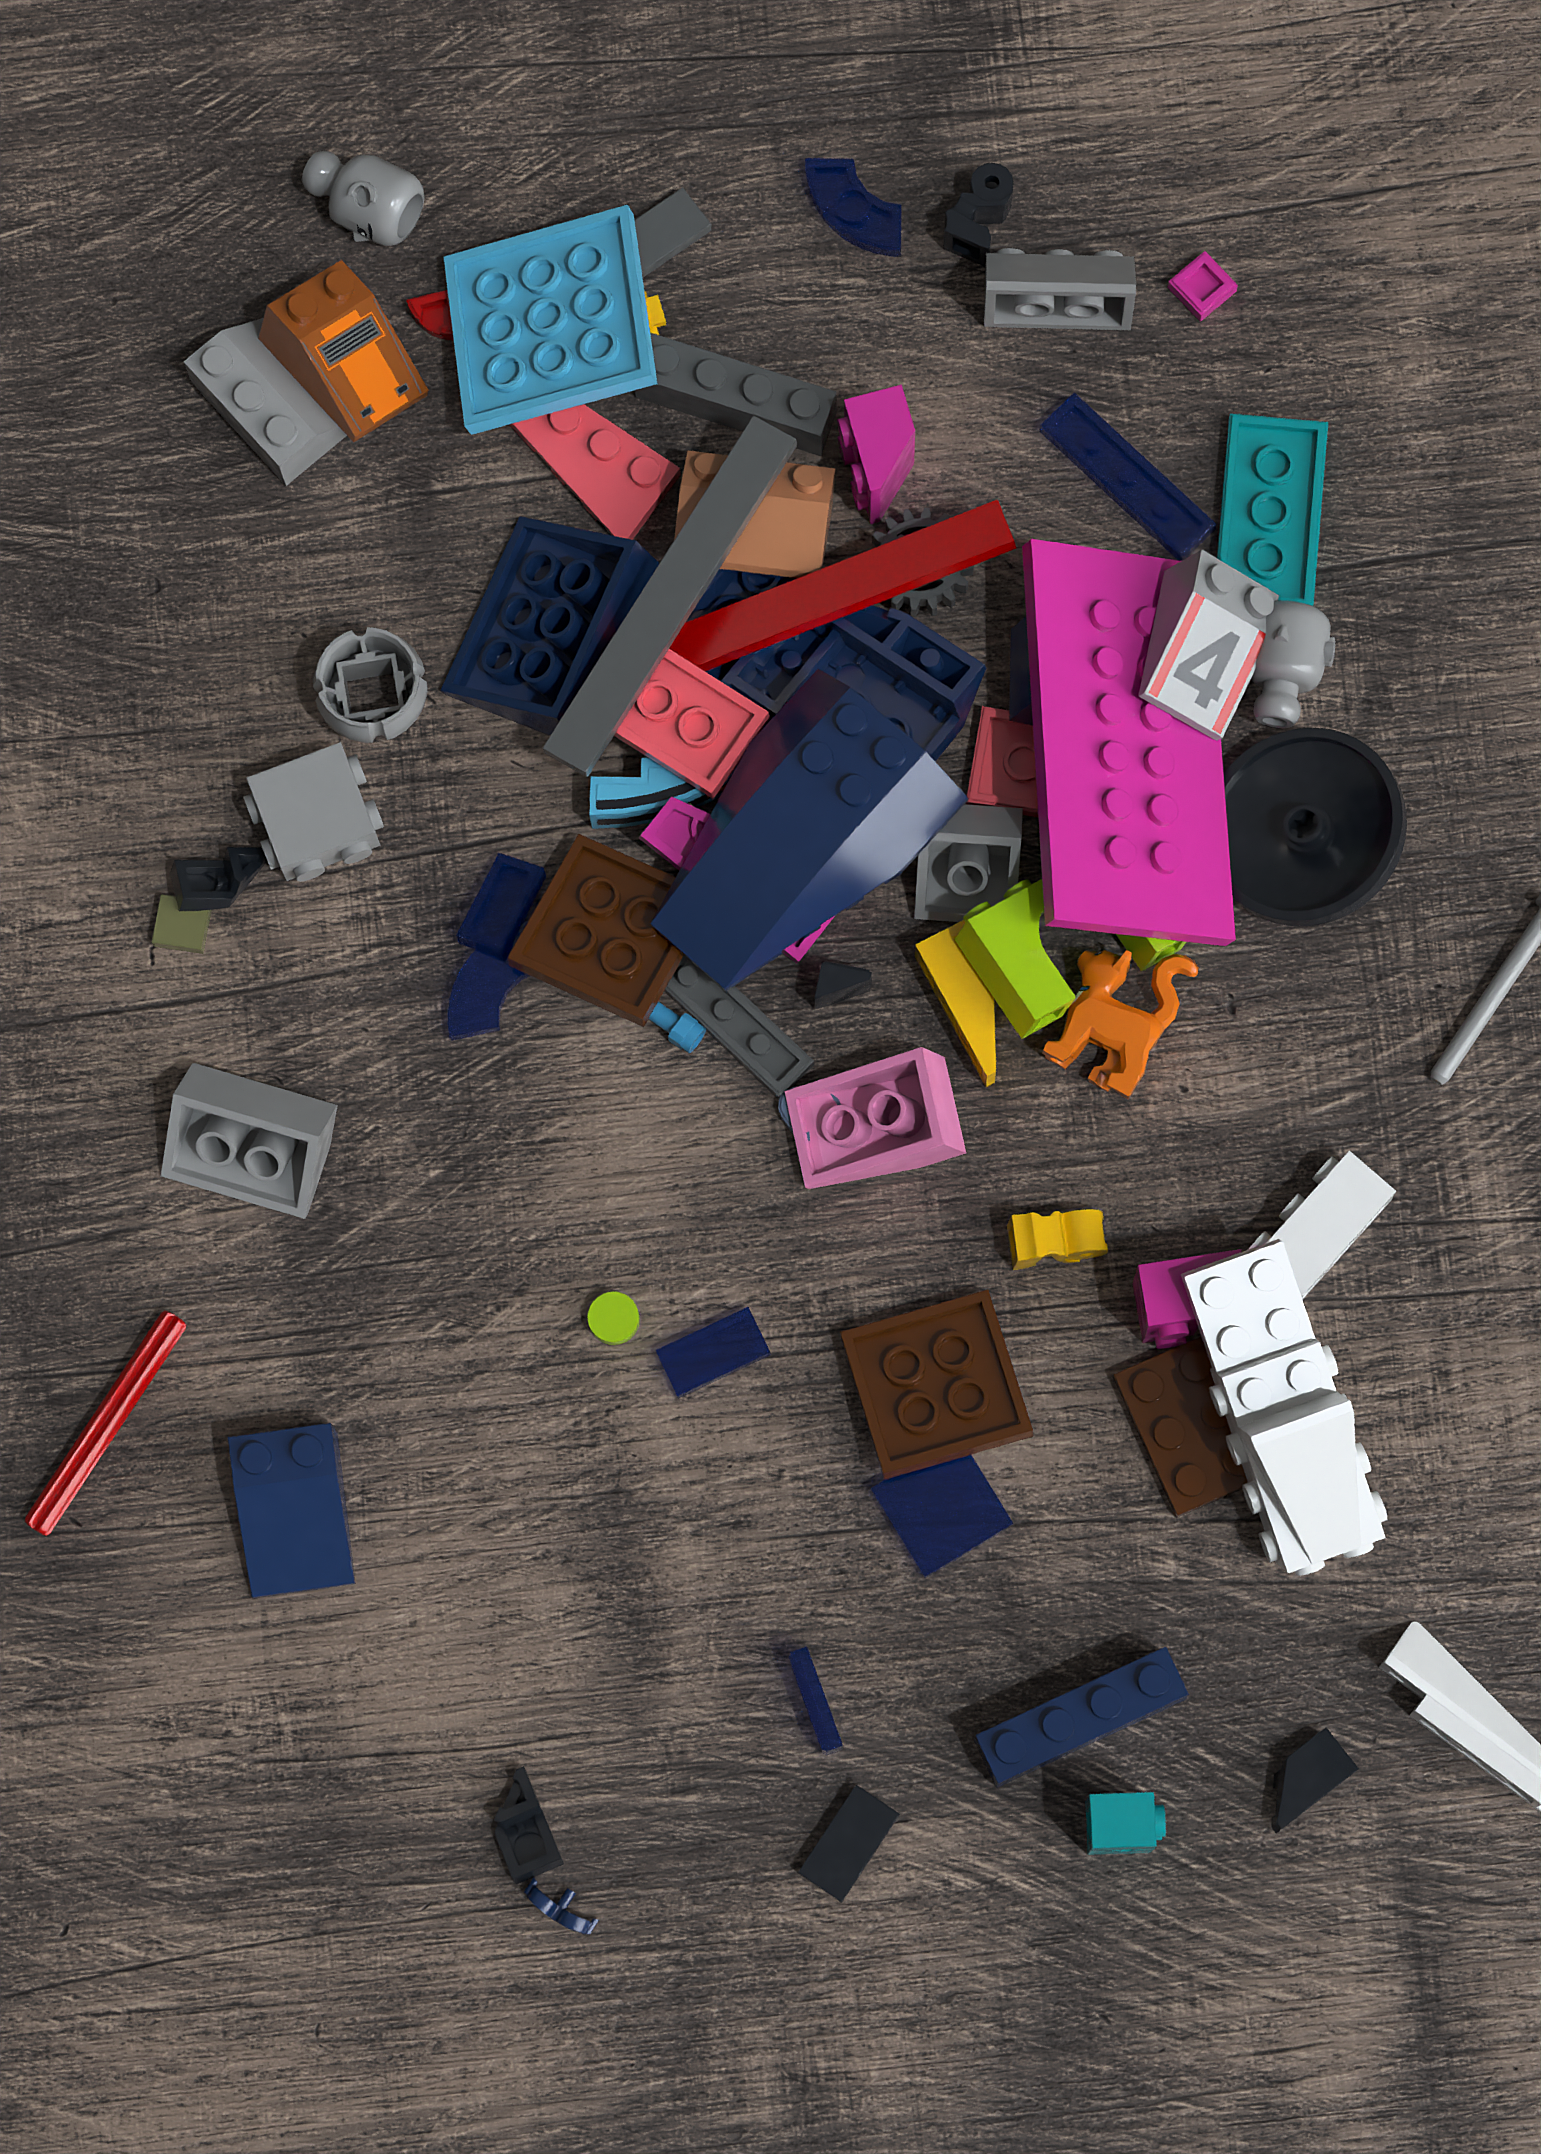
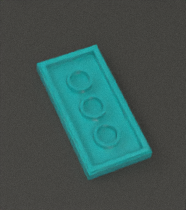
(1273, 502)

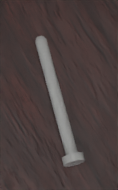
(1489, 1001)

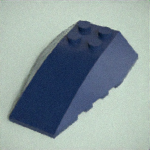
(882, 654)
(803, 830)

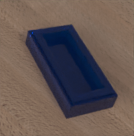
(501, 905)
(713, 1352)
(815, 1701)

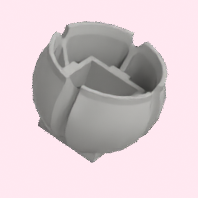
(363, 657)

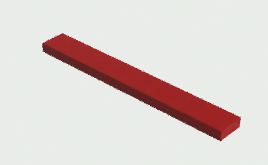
(845, 587)

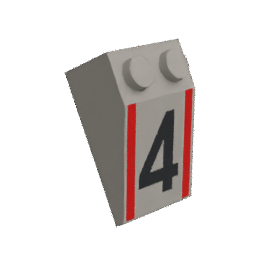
(1205, 642)

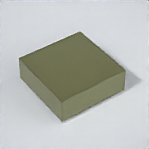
(178, 929)

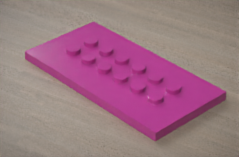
(1122, 786)

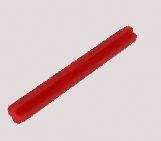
(105, 1423)

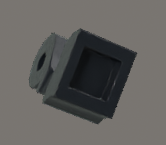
(985, 204)

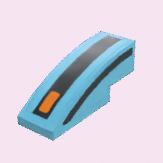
(637, 800)

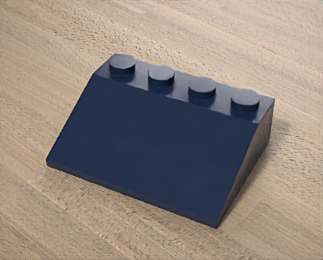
(546, 620)

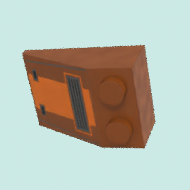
(342, 350)

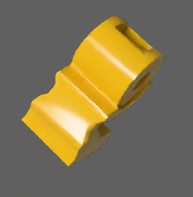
(1061, 1235)

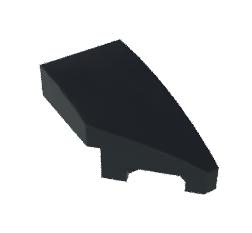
(1309, 1776)
(525, 1832)

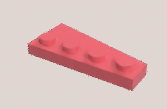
(602, 466)

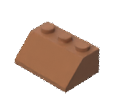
(788, 527)

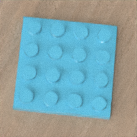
(549, 320)

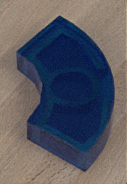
(851, 208)
(481, 993)

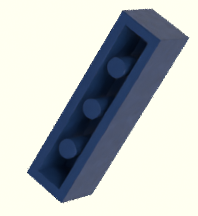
(1081, 1717)

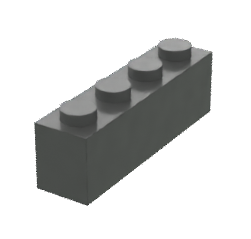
(735, 391)

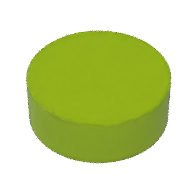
(613, 1318)

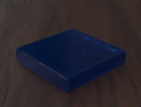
(942, 1511)

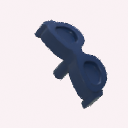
(558, 1911)

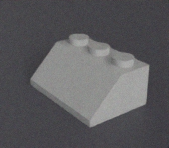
(1059, 290)
(262, 401)
(247, 1140)

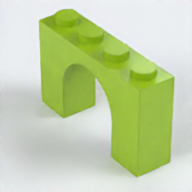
(1013, 965)

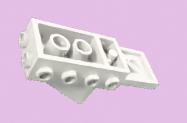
(1284, 1411)

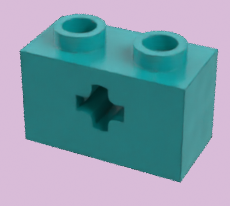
(1123, 1823)

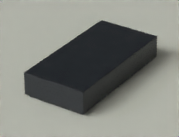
(849, 1843)

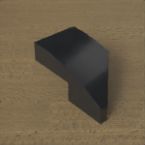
(215, 883)

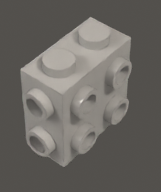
(314, 813)

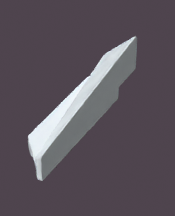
(1465, 1713)

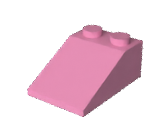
(888, 1122)

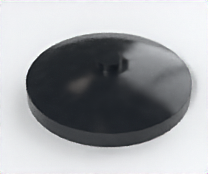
(1311, 826)

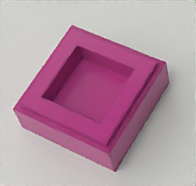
(1202, 286)

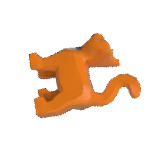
(1114, 1026)

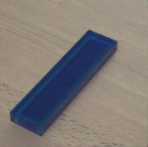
(1127, 477)

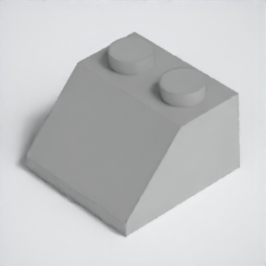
(969, 862)

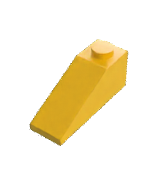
(961, 997)

